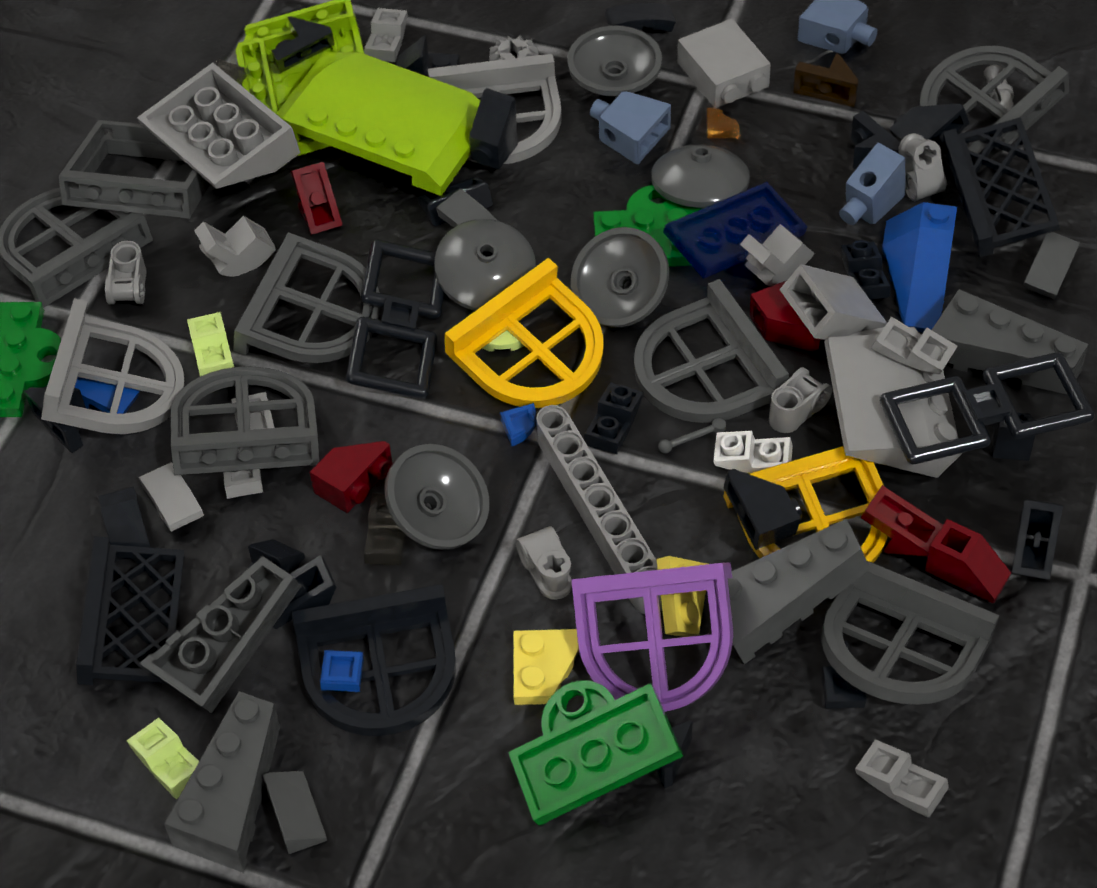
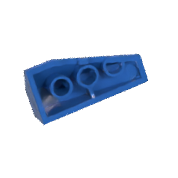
(918, 261)

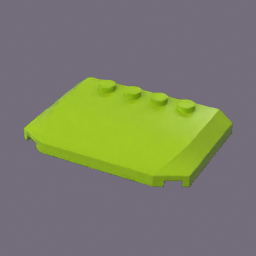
(262, 37)
(385, 116)

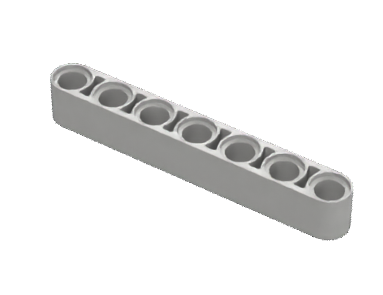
(572, 464)

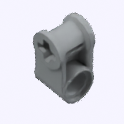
(922, 167)
(126, 274)
(797, 401)
(546, 562)

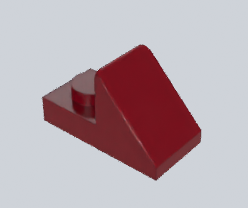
(316, 198)
(908, 526)

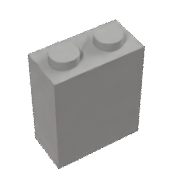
(723, 63)
(830, 303)

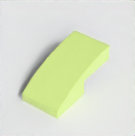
(210, 343)
(164, 756)

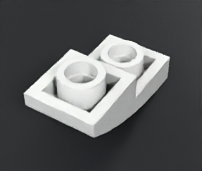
(745, 453)

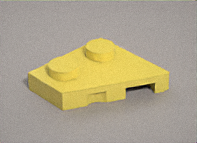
(681, 610)
(542, 663)

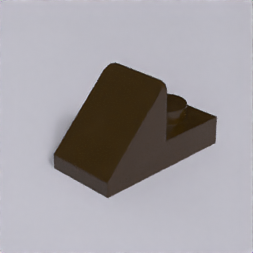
(829, 84)

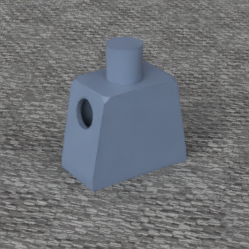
(836, 25)
(632, 124)
(874, 186)

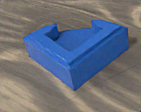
(519, 423)

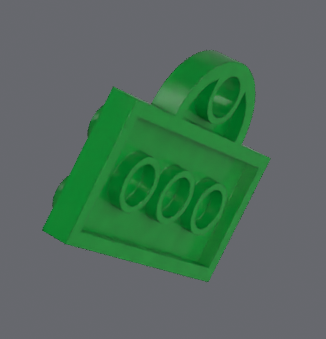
(647, 217)
(21, 351)
(592, 748)

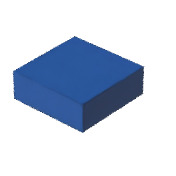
(342, 671)

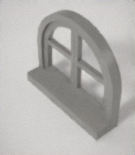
(512, 77)
(69, 367)

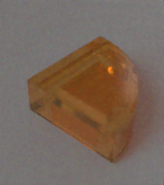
(721, 125)

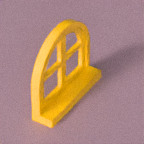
(504, 314)
(816, 468)

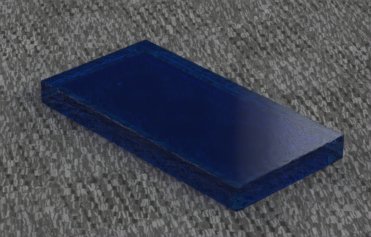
(714, 234)

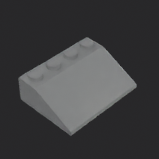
(221, 129)
(859, 380)

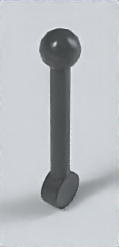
(718, 425)

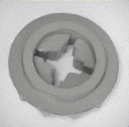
(503, 48)

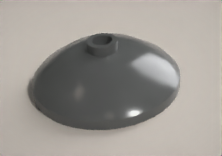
(614, 60)
(699, 175)
(612, 261)
(470, 276)
(451, 488)

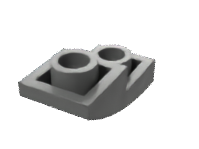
(462, 208)
(1051, 264)

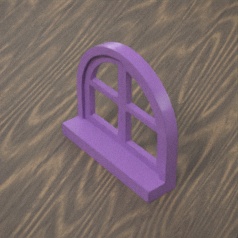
(650, 585)

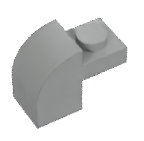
(237, 250)
(777, 256)

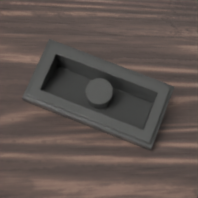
(294, 810)

